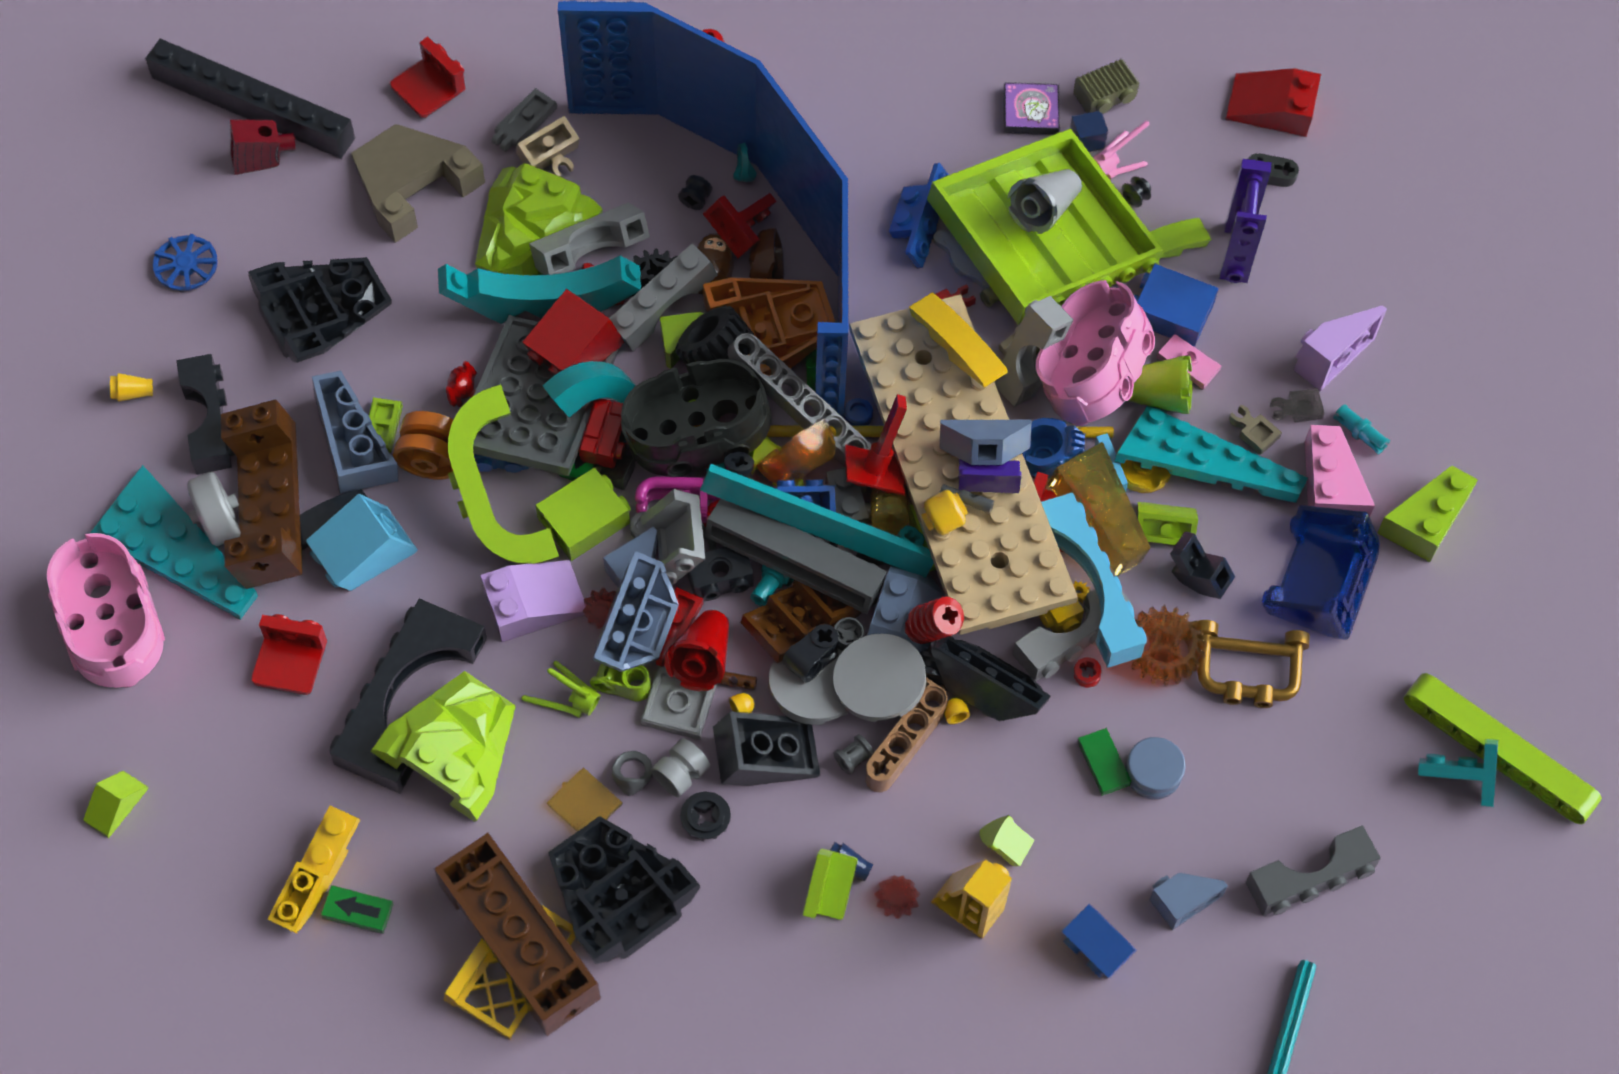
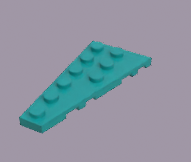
(172, 546)

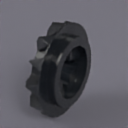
(703, 803)

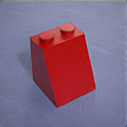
(571, 335)

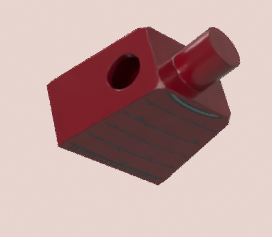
(257, 145)

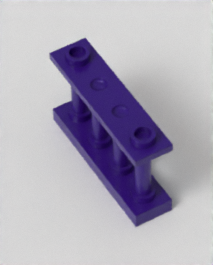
(1244, 221)

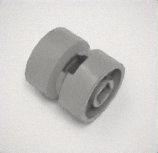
(676, 771)

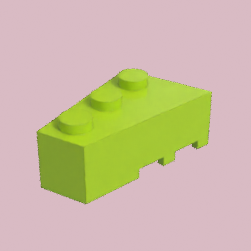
(1429, 514)

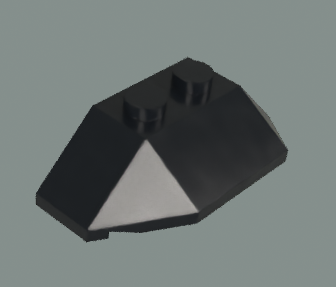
(987, 680)

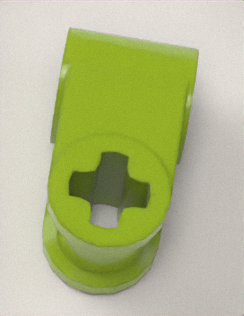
(618, 683)

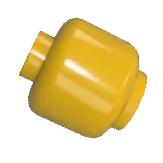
(944, 512)

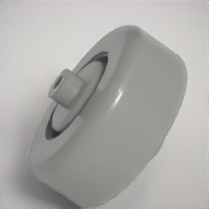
(213, 508)

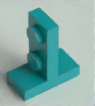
(1467, 769)

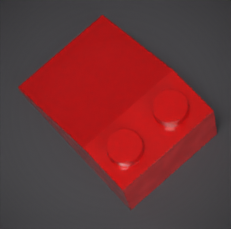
(1275, 99)

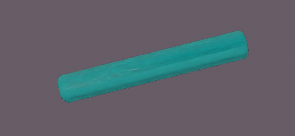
(1292, 1018)

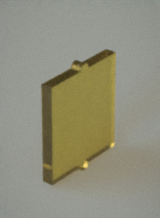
(583, 800)

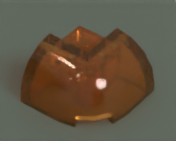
(800, 455)

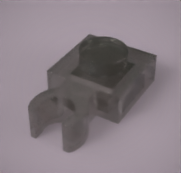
(1301, 404)

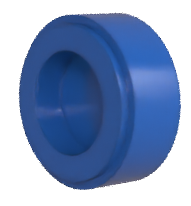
(858, 412)

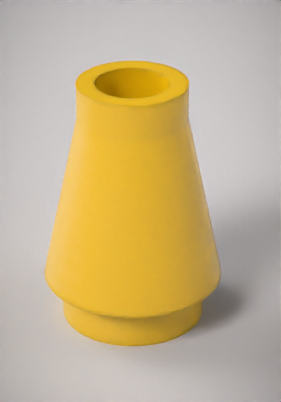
(129, 387)

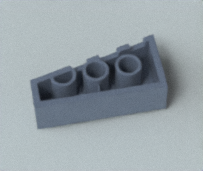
(353, 444)

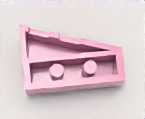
(1333, 472)

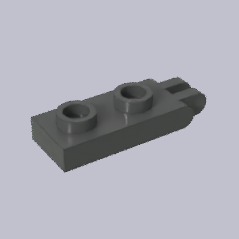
(523, 120)

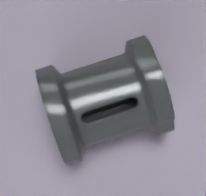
(853, 754)

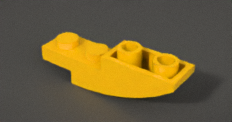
(315, 871)

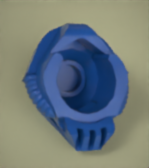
(1052, 445)

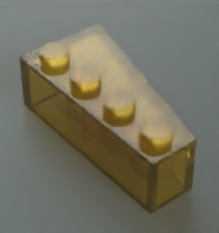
(1106, 506)

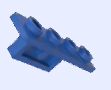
(917, 218)

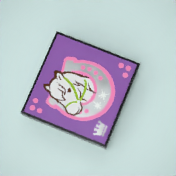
(1031, 108)

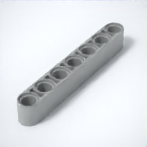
(802, 393)

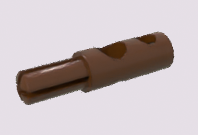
(744, 681)

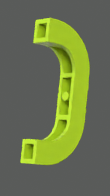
(471, 418)

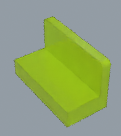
(1165, 522)
(830, 884)

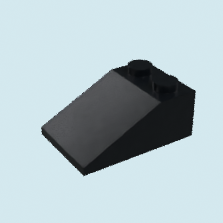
(764, 749)

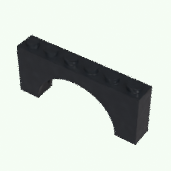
(425, 638)

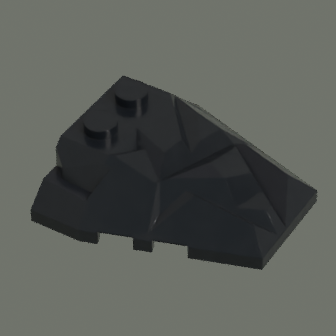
(317, 304)
(618, 889)

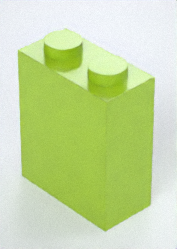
(584, 513)

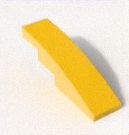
(960, 341)

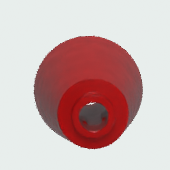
(700, 652)

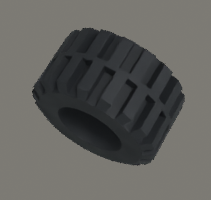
(711, 336)

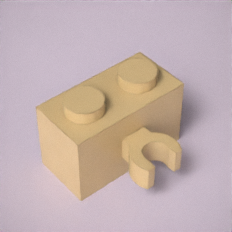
(550, 146)

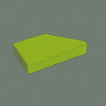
(385, 419)

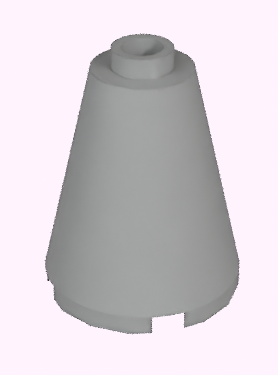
(1043, 199)

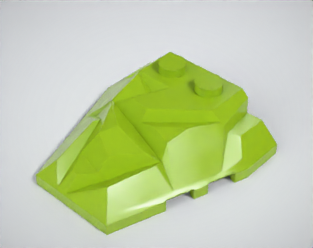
(522, 209)
(453, 741)

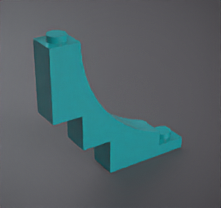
(503, 294)

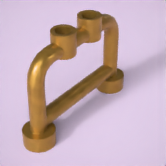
(1263, 694)

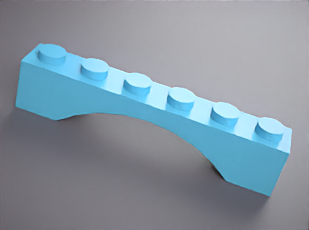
(1118, 634)

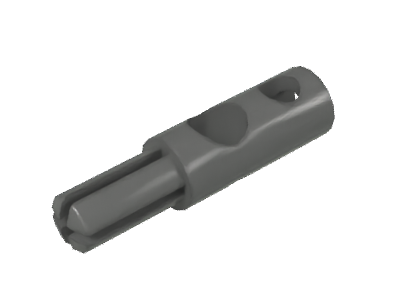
(976, 501)

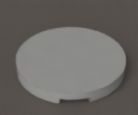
(879, 677)
(802, 701)

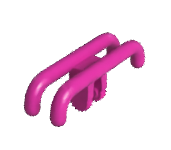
(658, 487)

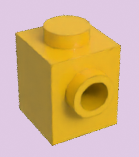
(1063, 618)

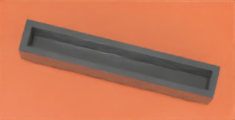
(796, 555)

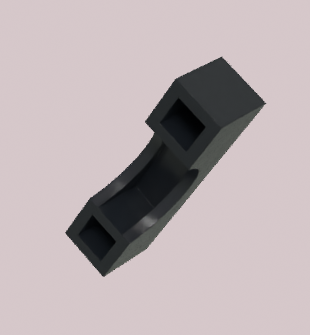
(200, 383)

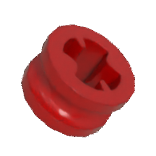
(1084, 663)

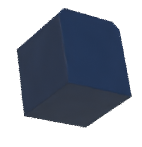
(1090, 130)

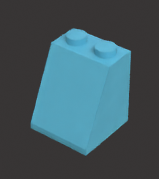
(359, 543)

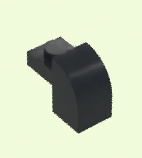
(1200, 571)

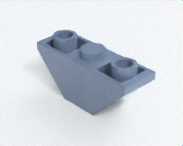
(985, 440)

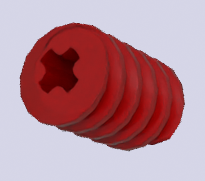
(934, 620)

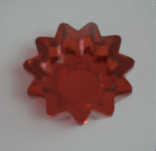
(598, 606)
(897, 896)

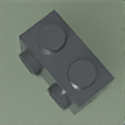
(849, 497)

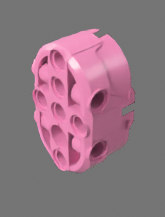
(1100, 355)
(89, 646)

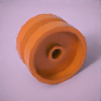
(424, 445)

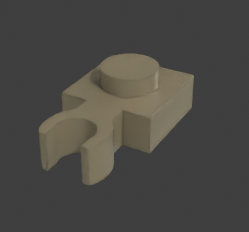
(1256, 432)

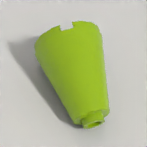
(1165, 385)

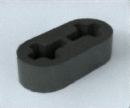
(1278, 165)

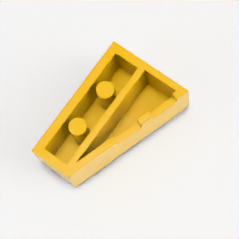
(975, 896)

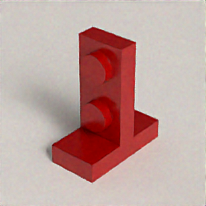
(735, 226)

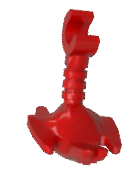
(461, 384)

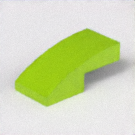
(1181, 236)

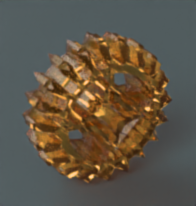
(1169, 629)

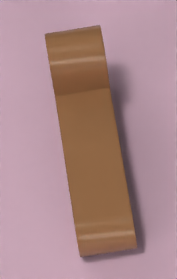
(905, 738)

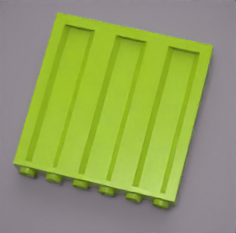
(1089, 243)

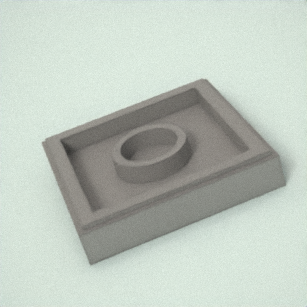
(676, 708)

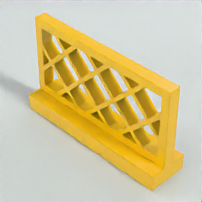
(472, 972)

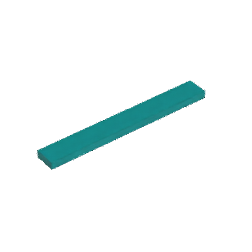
(817, 520)

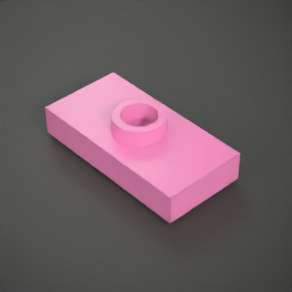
(1203, 367)

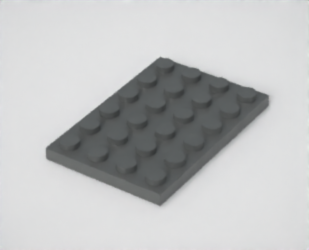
(538, 429)

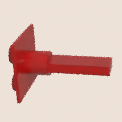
(878, 466)

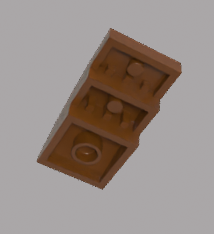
(792, 616)

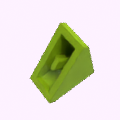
(671, 330)
(113, 801)

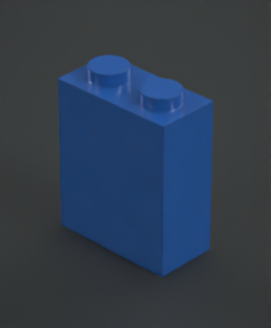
(1176, 303)

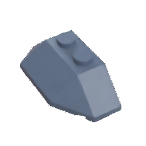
(898, 596)
(637, 616)

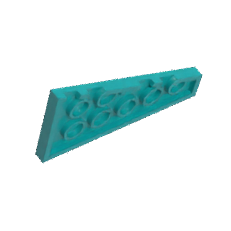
(1204, 457)

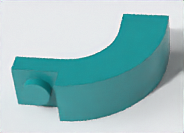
(587, 382)

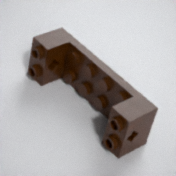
(267, 494)
(518, 933)

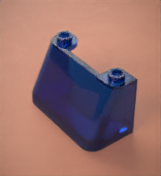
(1326, 571)

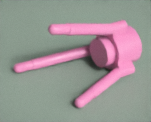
(1108, 159)

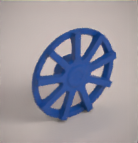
(184, 262)

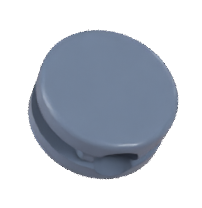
(1155, 767)

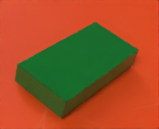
(1104, 761)

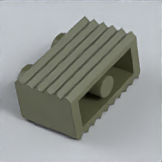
(1106, 87)

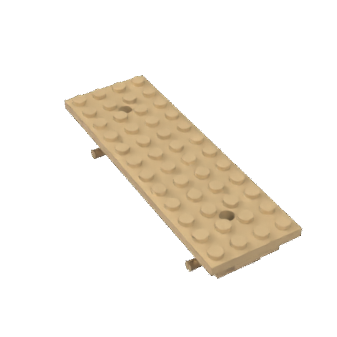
(998, 562)

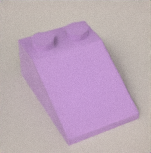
(1336, 345)
(532, 597)

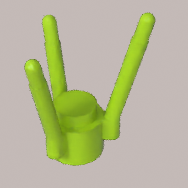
(583, 696)

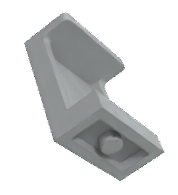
(678, 532)

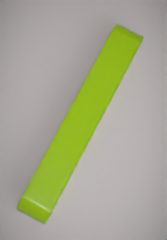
(1515, 755)

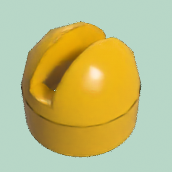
(741, 703)
(956, 711)

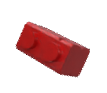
(603, 435)

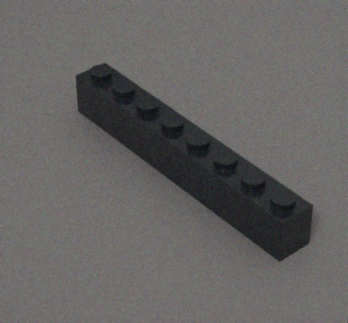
(250, 98)

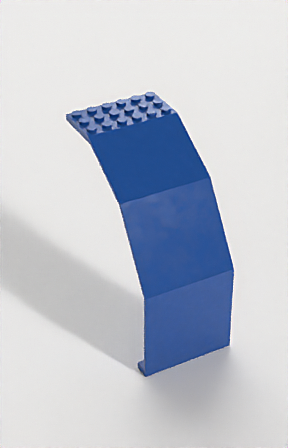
(654, 64)

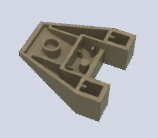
(405, 162)

